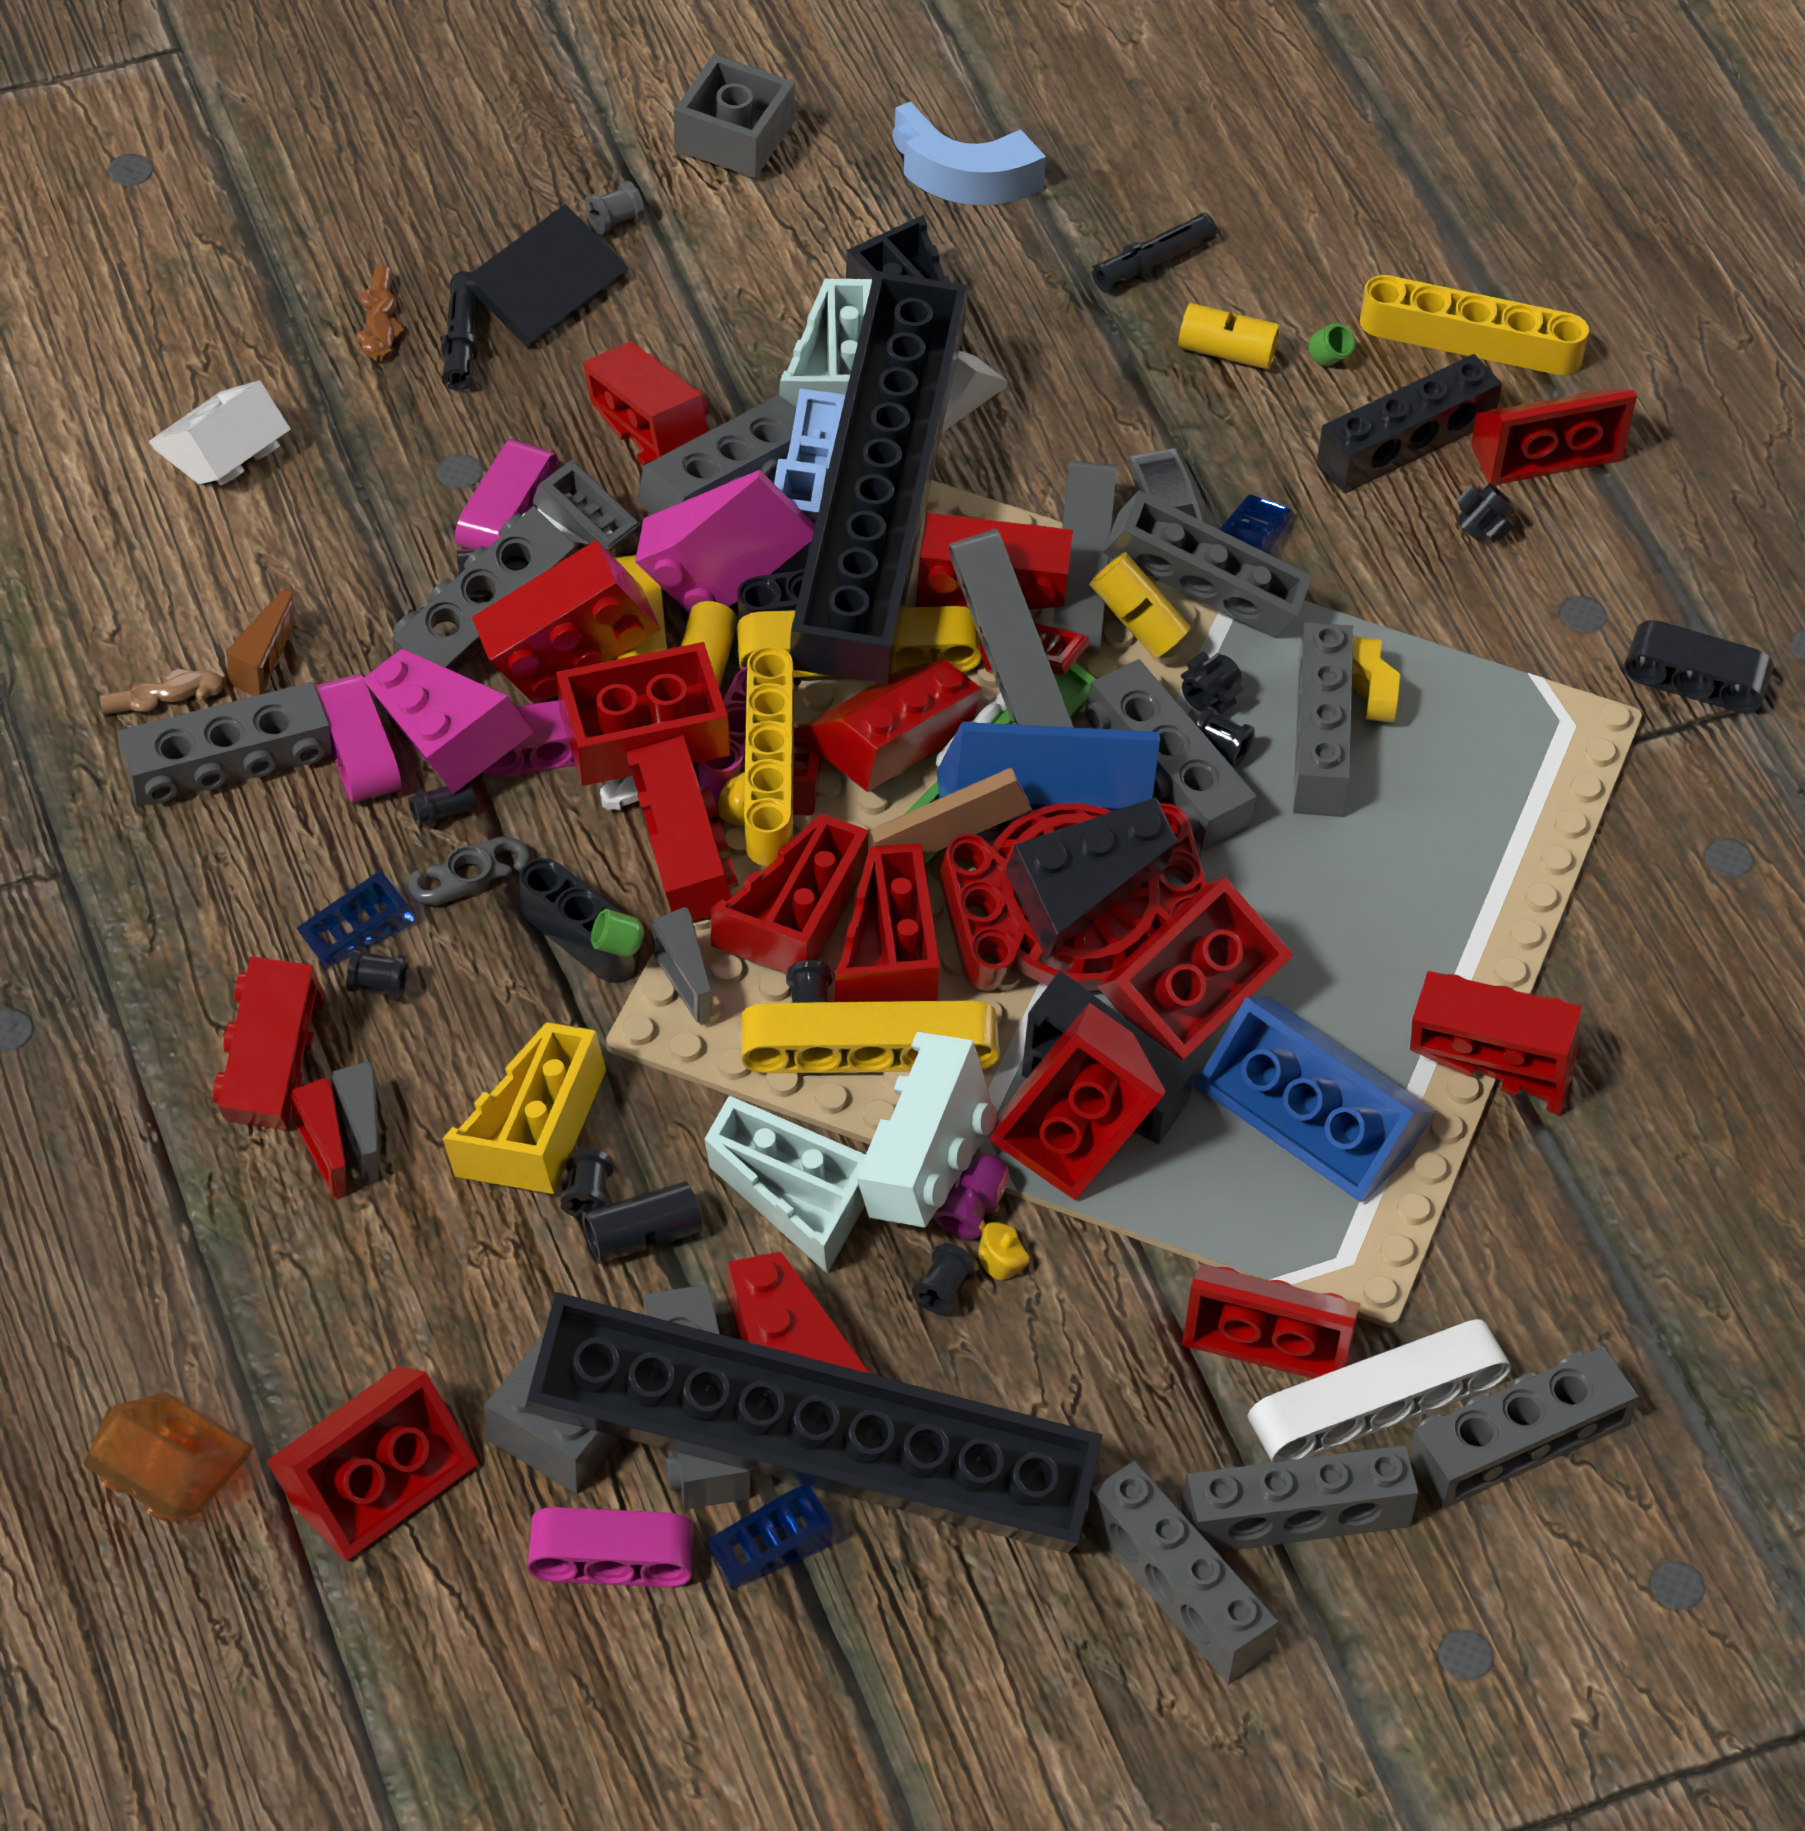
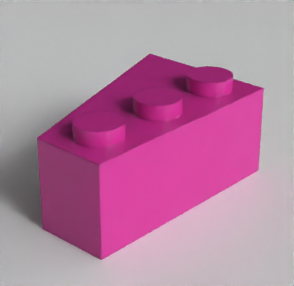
(447, 716)

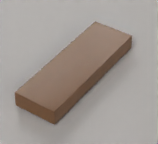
(956, 814)

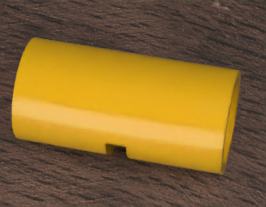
(1229, 336)
(1140, 605)
(716, 627)

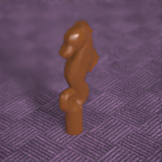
(380, 327)

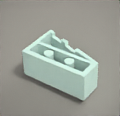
(830, 340)
(931, 1133)
(789, 1176)

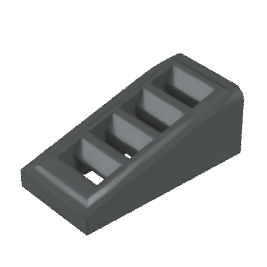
(577, 482)
(680, 957)
(357, 1108)

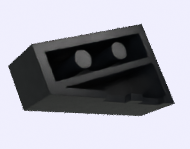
(898, 251)
(1087, 869)
(1059, 1008)

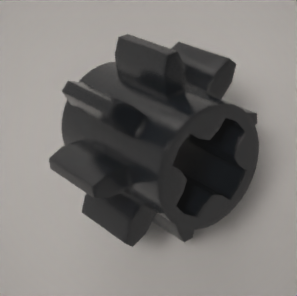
(1485, 513)
(1211, 682)

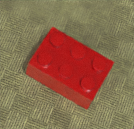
(565, 620)
(640, 703)
(1196, 969)

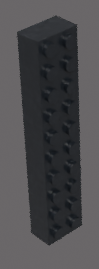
(879, 479)
(813, 1423)

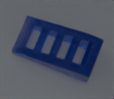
(1255, 532)
(359, 899)
(781, 1511)

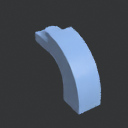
(965, 171)
(810, 450)

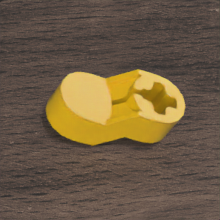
(1374, 680)

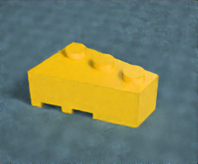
(533, 1115)

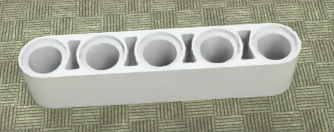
(1379, 1392)

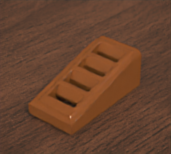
(259, 647)

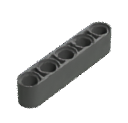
(1089, 515)
(1007, 631)

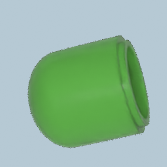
(1331, 344)
(617, 933)

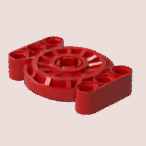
(1006, 930)

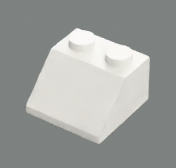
(223, 434)

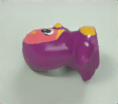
(973, 1196)

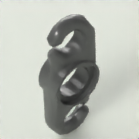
(456, 887)

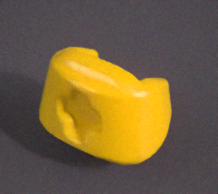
(732, 801)
(1001, 1251)

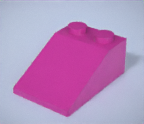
(722, 539)

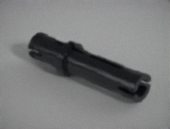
(1139, 259)
(459, 343)

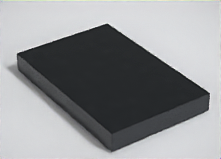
(546, 276)

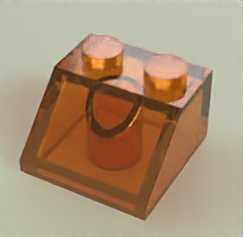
(165, 1455)

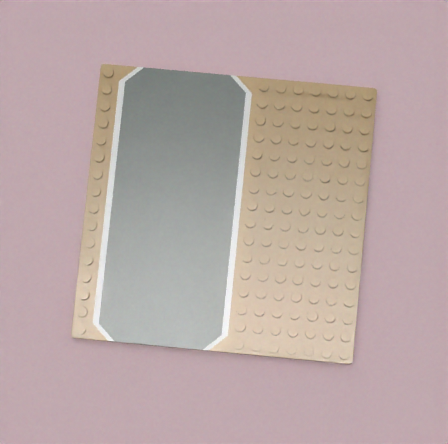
(1445, 862)

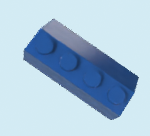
(1055, 763)
(1313, 1097)

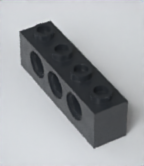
(1407, 423)

